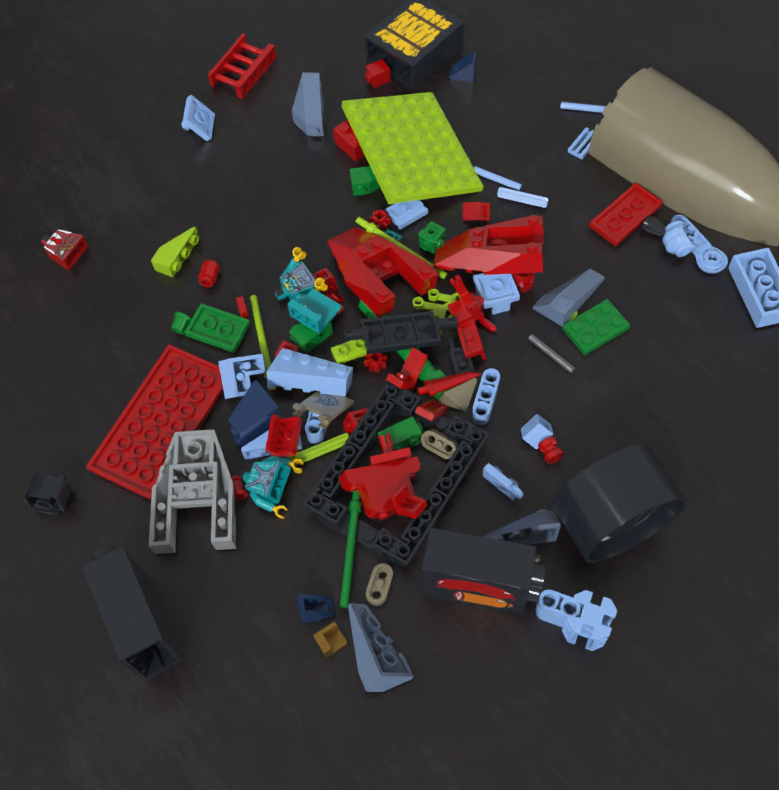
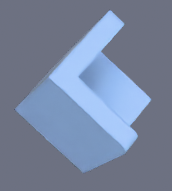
(536, 431)

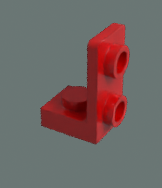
(410, 372)

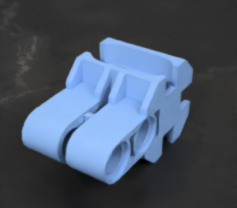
(584, 617)

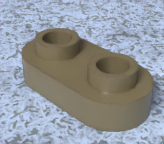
(440, 445)
(379, 585)

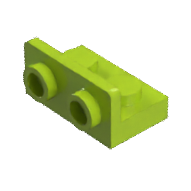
(348, 351)

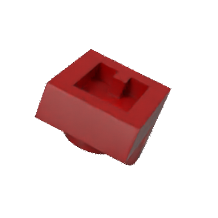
(329, 280)
(352, 420)

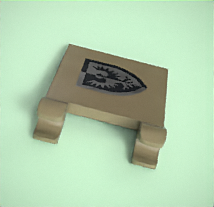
(324, 405)

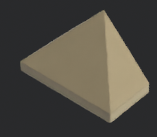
(459, 396)

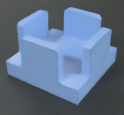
(497, 291)

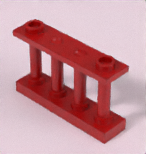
(249, 76)

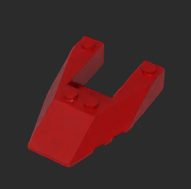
(496, 248)
(370, 259)

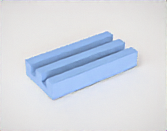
(576, 153)

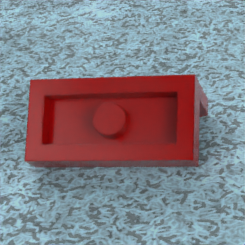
(470, 339)

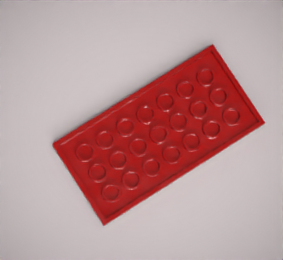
(170, 400)

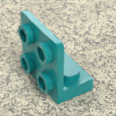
(314, 310)

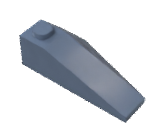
(308, 106)
(567, 298)
(532, 529)
(376, 658)

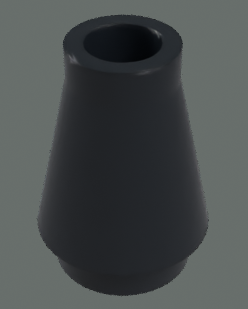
(653, 226)

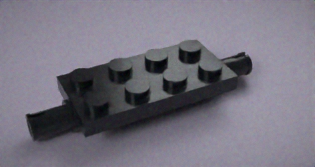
(400, 332)

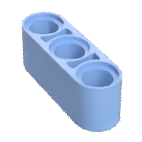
(486, 404)

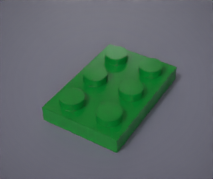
(596, 327)
(217, 328)

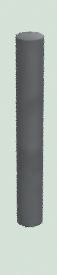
(551, 353)

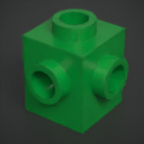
(432, 237)

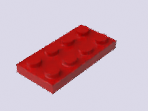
(625, 214)

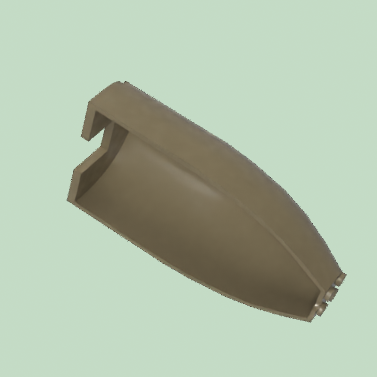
(690, 157)

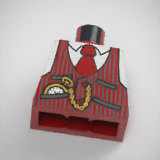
(64, 247)

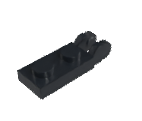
(458, 359)

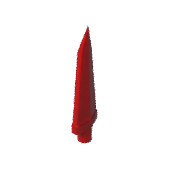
(441, 384)

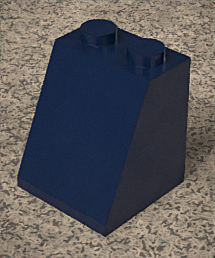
(252, 415)

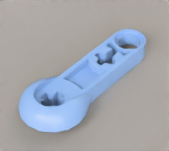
(703, 249)

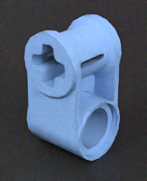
(312, 425)

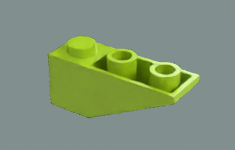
(173, 253)

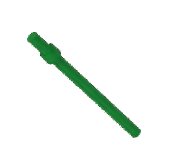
(355, 509)

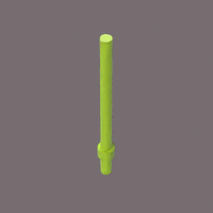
(372, 228)
(261, 334)

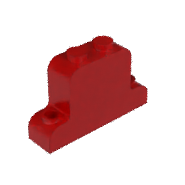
(379, 483)

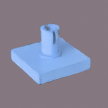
(198, 118)

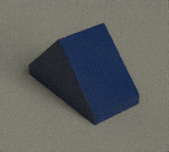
(464, 69)
(315, 607)

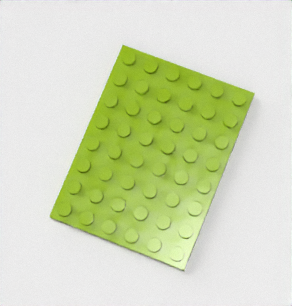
(411, 147)

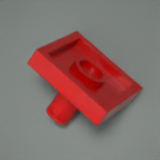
(388, 452)

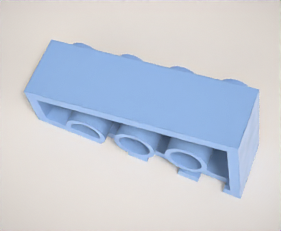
(309, 373)

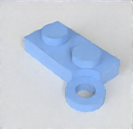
(505, 485)

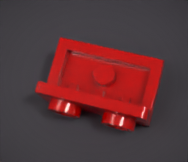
(283, 436)

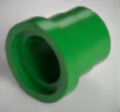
(180, 322)

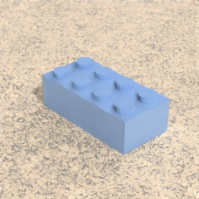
(758, 283)

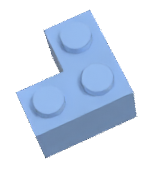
(236, 374)

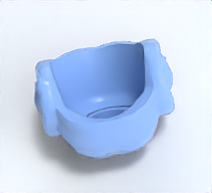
(676, 239)

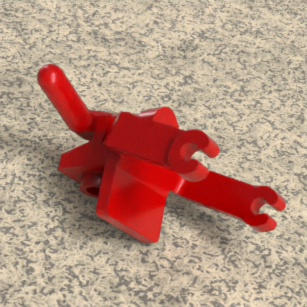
(468, 306)

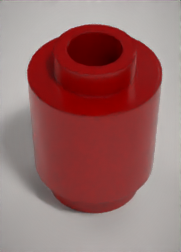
(208, 273)

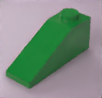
(363, 181)

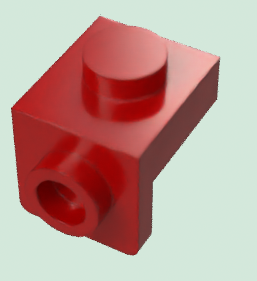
(408, 504)

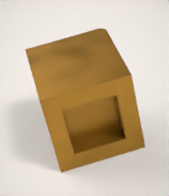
(330, 639)

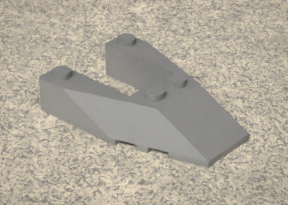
(193, 477)

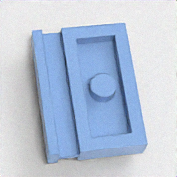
(406, 212)

